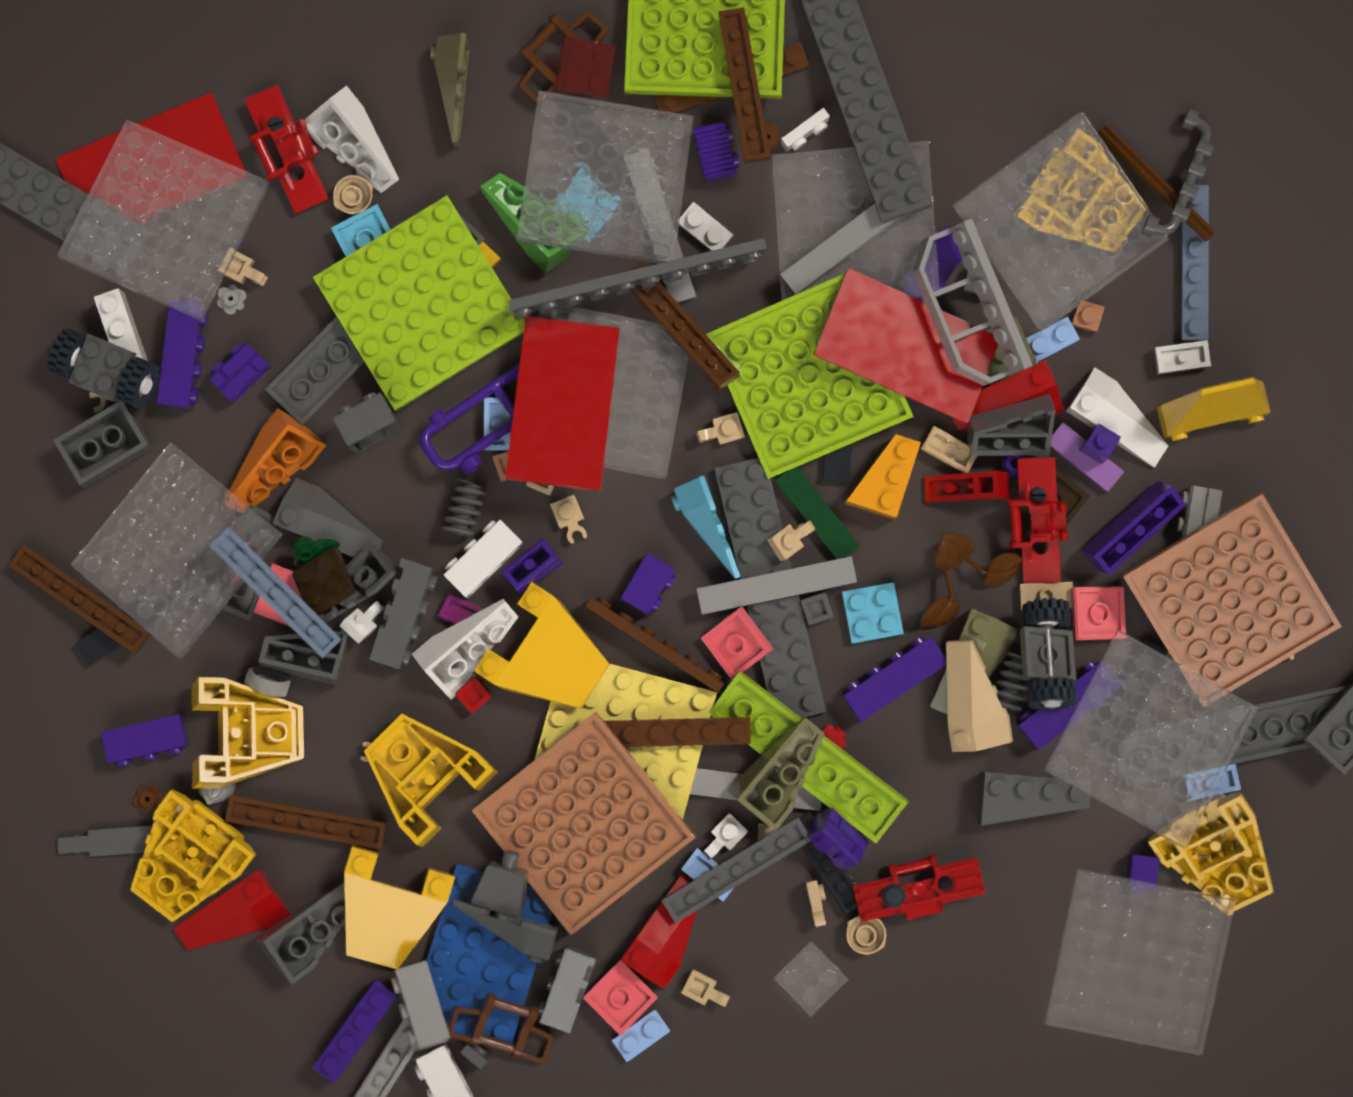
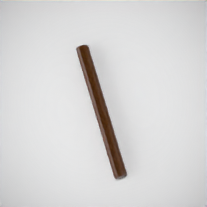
(1153, 179)

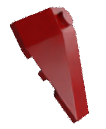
(661, 943)

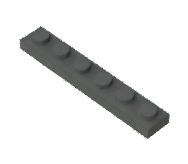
(736, 869)

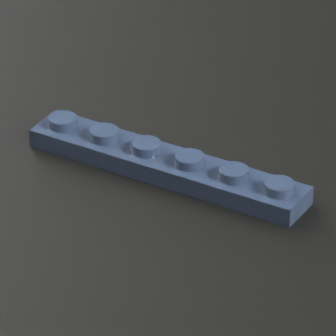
(1195, 275)
(274, 591)

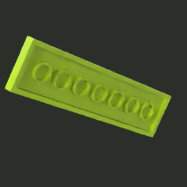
(833, 774)

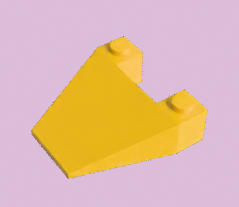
(1214, 406)
(554, 659)
(253, 732)
(416, 767)
(386, 919)

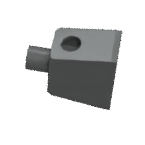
(503, 886)

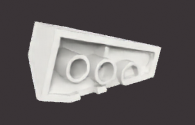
(349, 133)
(1106, 403)
(456, 652)

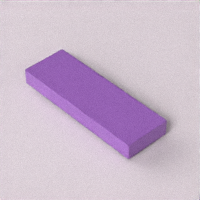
(1068, 443)

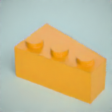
(887, 479)

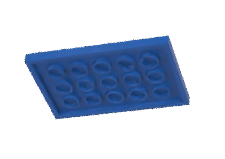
(472, 960)

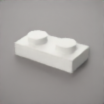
(798, 136)
(704, 228)
(1182, 357)

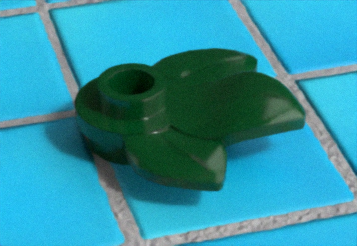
(306, 549)

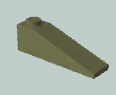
(451, 65)
(992, 641)
(775, 778)

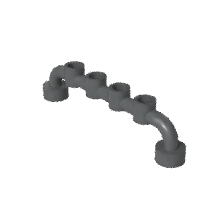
(1187, 191)

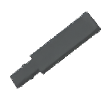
(106, 841)

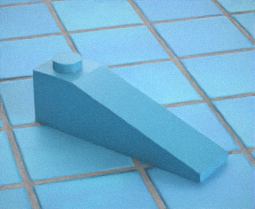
(700, 512)

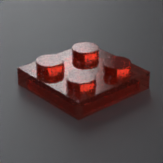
(585, 67)

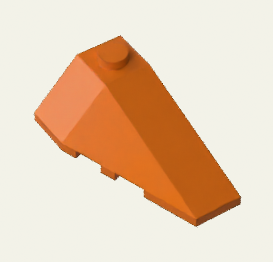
(276, 455)

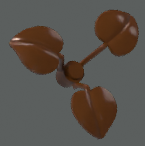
(950, 554)

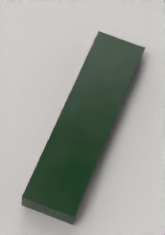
(815, 509)

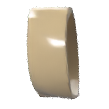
(352, 194)
(866, 936)

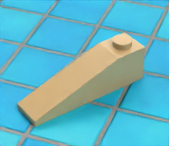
(974, 709)

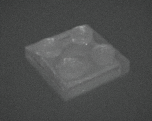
(810, 978)

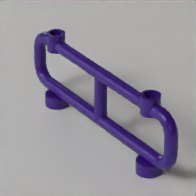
(468, 459)

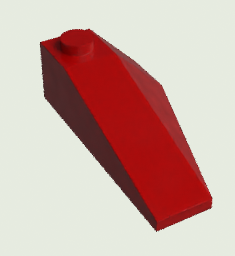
(1017, 388)
(237, 912)

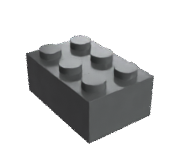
(367, 422)
(103, 444)

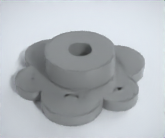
(238, 295)

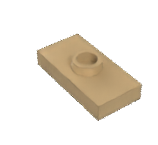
(948, 450)
(1033, 591)

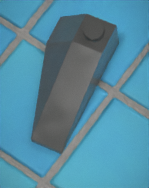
(369, 574)
(522, 933)

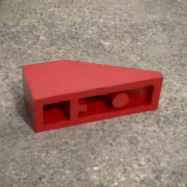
(967, 487)

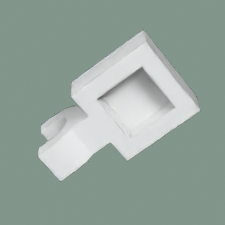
(360, 624)
(727, 834)

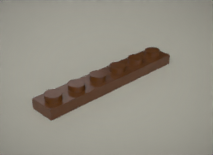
(793, 61)
(744, 85)
(686, 334)
(79, 599)
(646, 637)
(682, 731)
(306, 822)

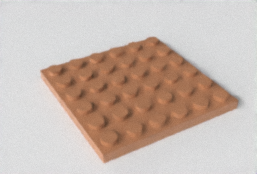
(1232, 596)
(584, 823)

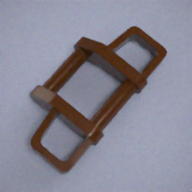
(554, 23)
(476, 1036)

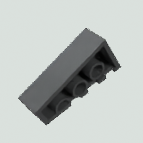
(403, 614)
(1020, 797)

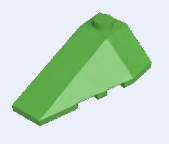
(506, 199)

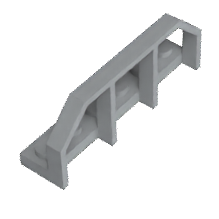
(991, 298)

